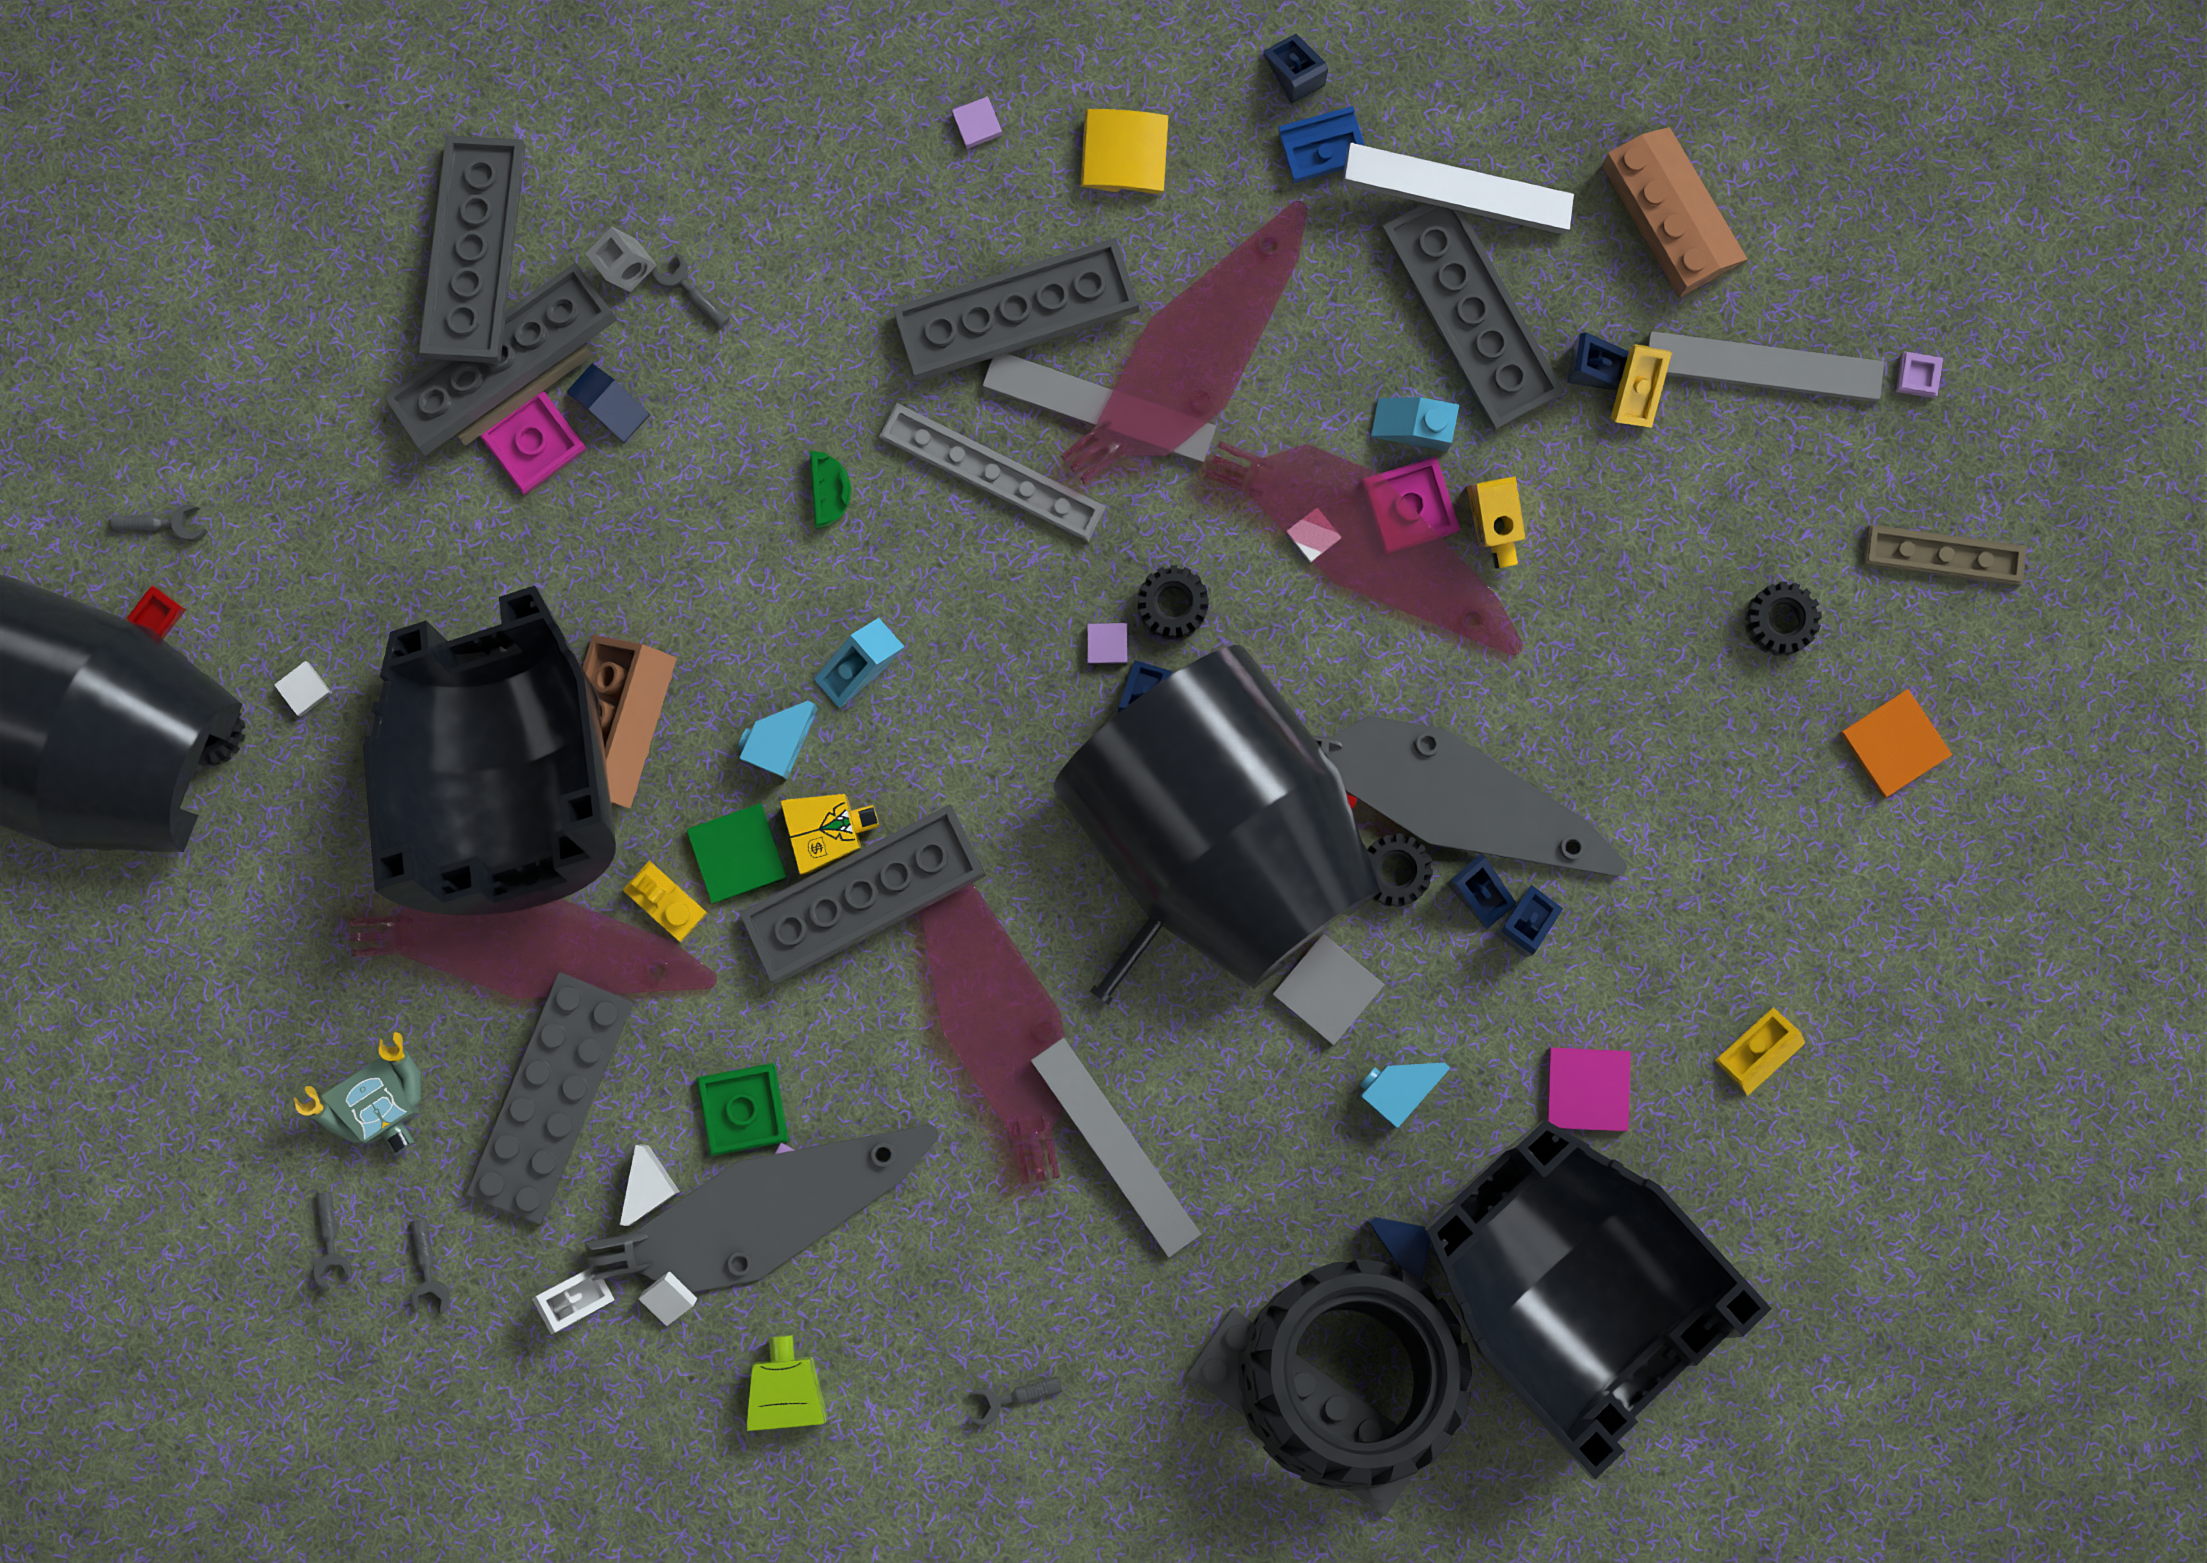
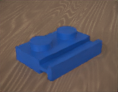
(1319, 143)

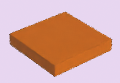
(1895, 743)

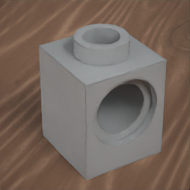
(620, 259)

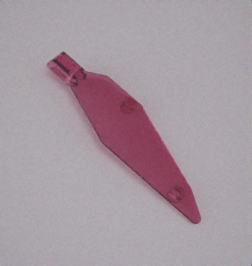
(1194, 351)
(1370, 539)
(529, 947)
(995, 1019)

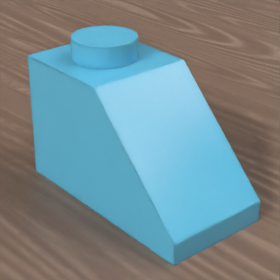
(1416, 422)
(858, 661)
(777, 739)
(1400, 1088)

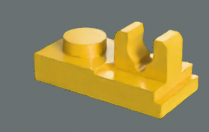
(1641, 386)
(665, 901)

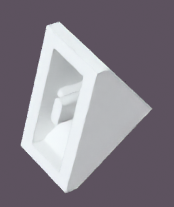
(647, 1186)
(572, 1300)

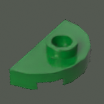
(829, 489)

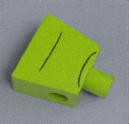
(784, 1390)

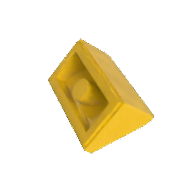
(1760, 1051)

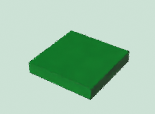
(737, 853)
(742, 1109)

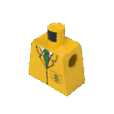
(1496, 500)
(825, 829)

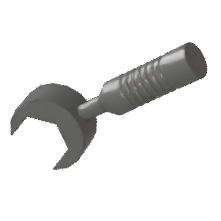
(695, 295)
(153, 523)
(328, 1234)
(425, 1262)
(1019, 1395)

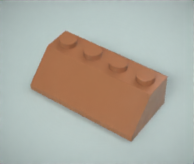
(1673, 210)
(630, 694)

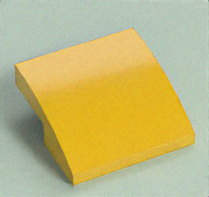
(1124, 150)

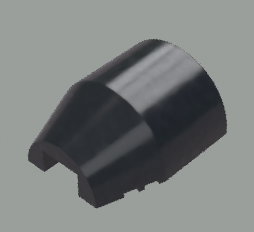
(98, 725)
(487, 768)
(1222, 815)
(1584, 1287)

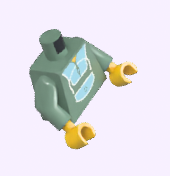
(372, 1100)

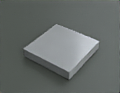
(1328, 989)

